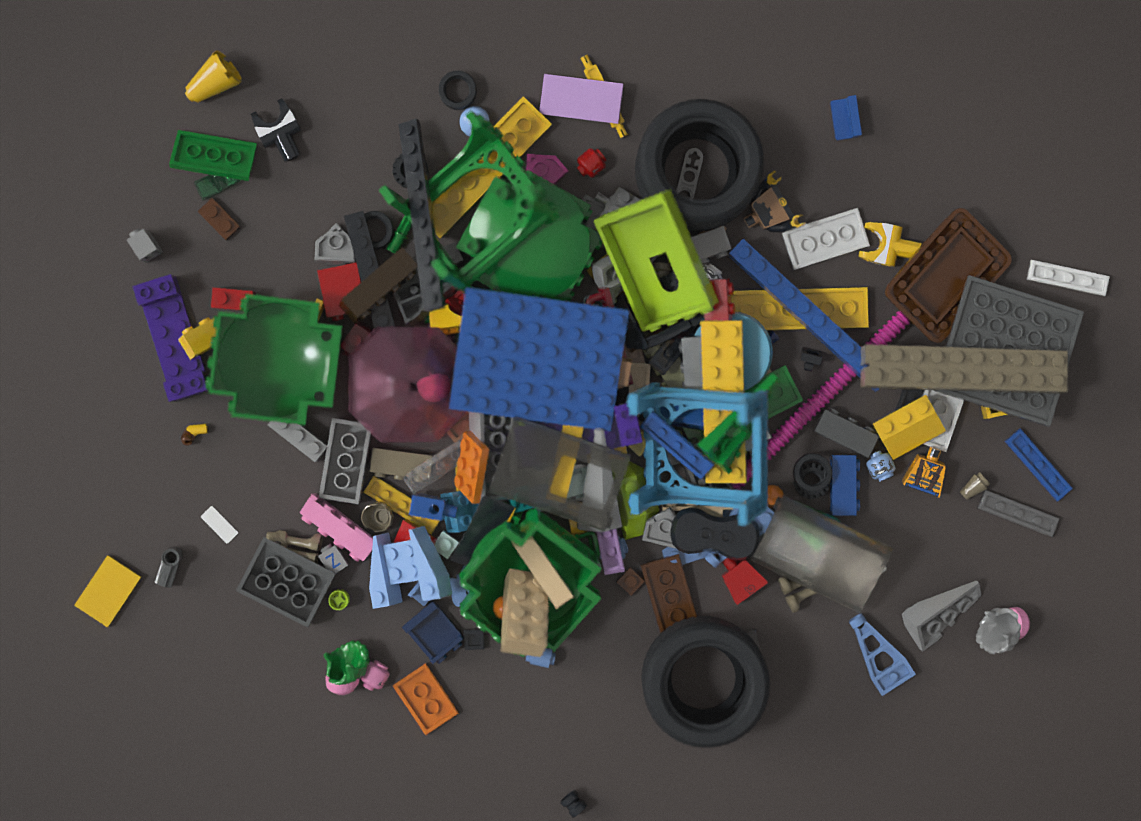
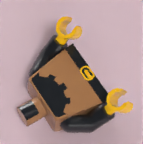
(771, 209)

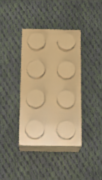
(524, 614)

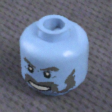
(881, 466)

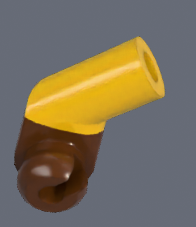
(192, 431)

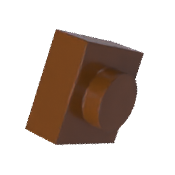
(630, 581)

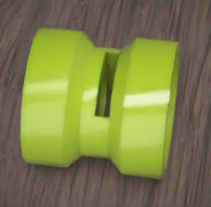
(336, 601)

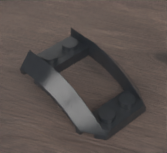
(635, 336)

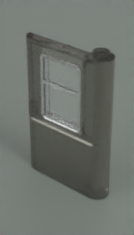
(822, 554)

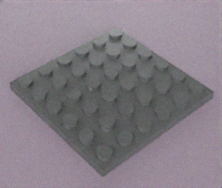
(1009, 319)

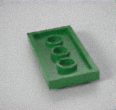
(213, 155)

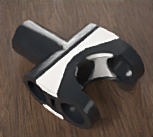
(279, 132)

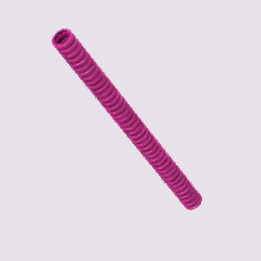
(823, 395)

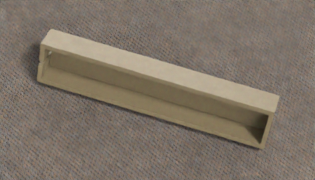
(964, 369)

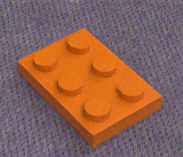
(471, 467)

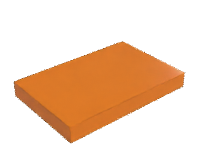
(425, 699)

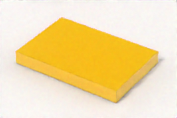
(108, 591)

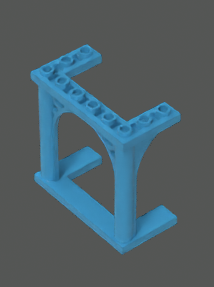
(656, 492)

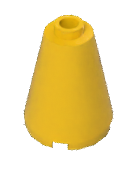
(212, 78)

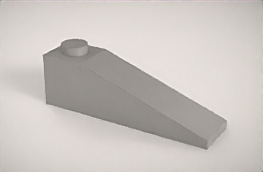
(931, 616)

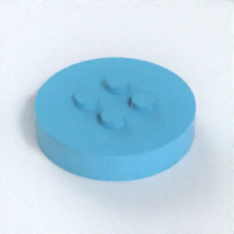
(756, 349)

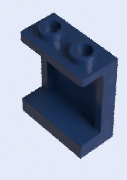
(434, 632)

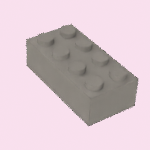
(345, 461)

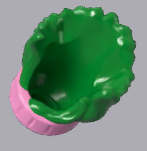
(346, 667)

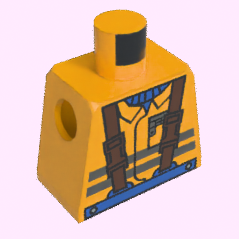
(926, 473)

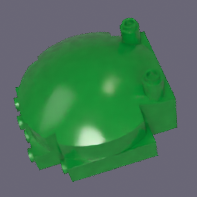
(545, 261)
(274, 359)
(496, 555)

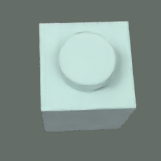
(446, 544)

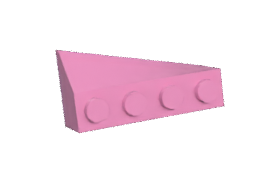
(338, 526)

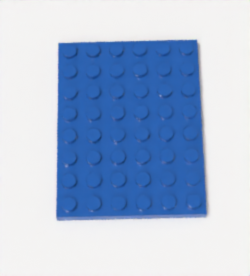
(538, 359)

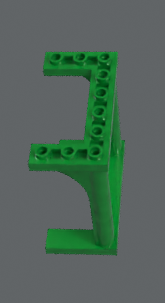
(481, 143)

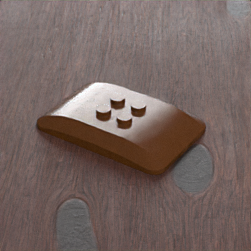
(936, 274)

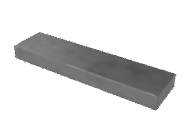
(1018, 513)

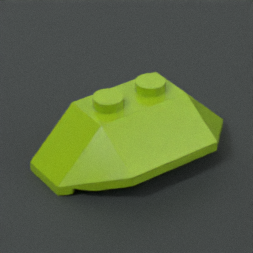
(632, 524)

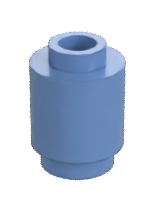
(543, 661)

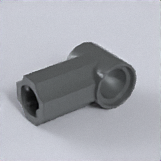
(168, 568)

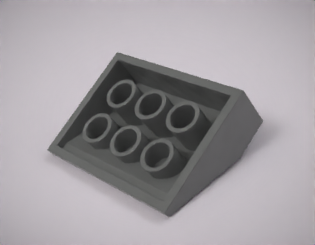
(286, 582)

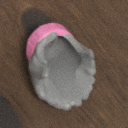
(1002, 629)

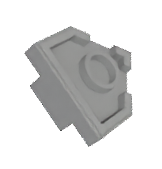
(334, 248)
(659, 528)

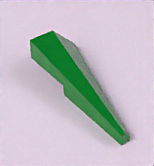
(727, 438)

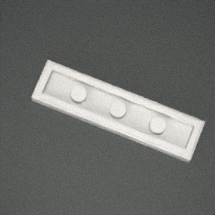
(1068, 278)

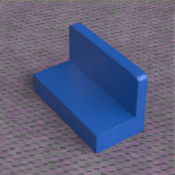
(846, 118)

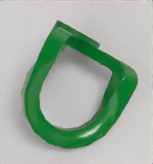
(595, 541)

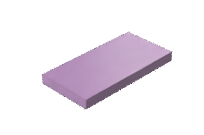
(581, 98)

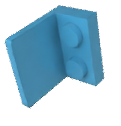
(465, 512)

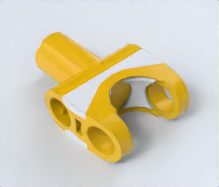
(890, 245)

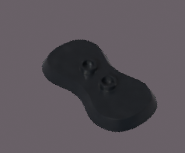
(699, 532)

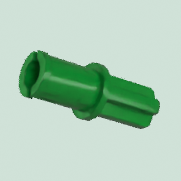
(399, 235)

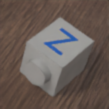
(333, 558)

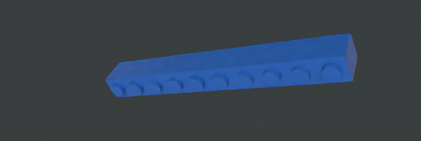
(798, 306)

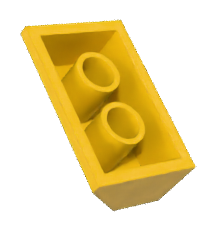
(909, 427)

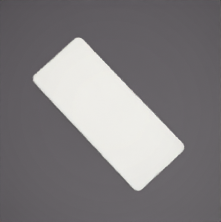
(219, 524)

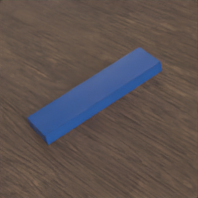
(677, 445)
(1038, 464)

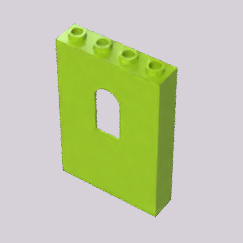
(644, 231)

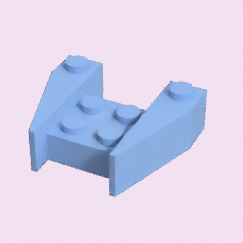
(404, 563)

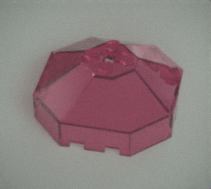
(381, 380)

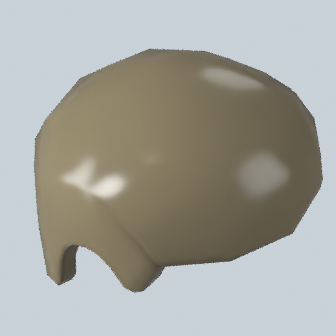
(377, 517)

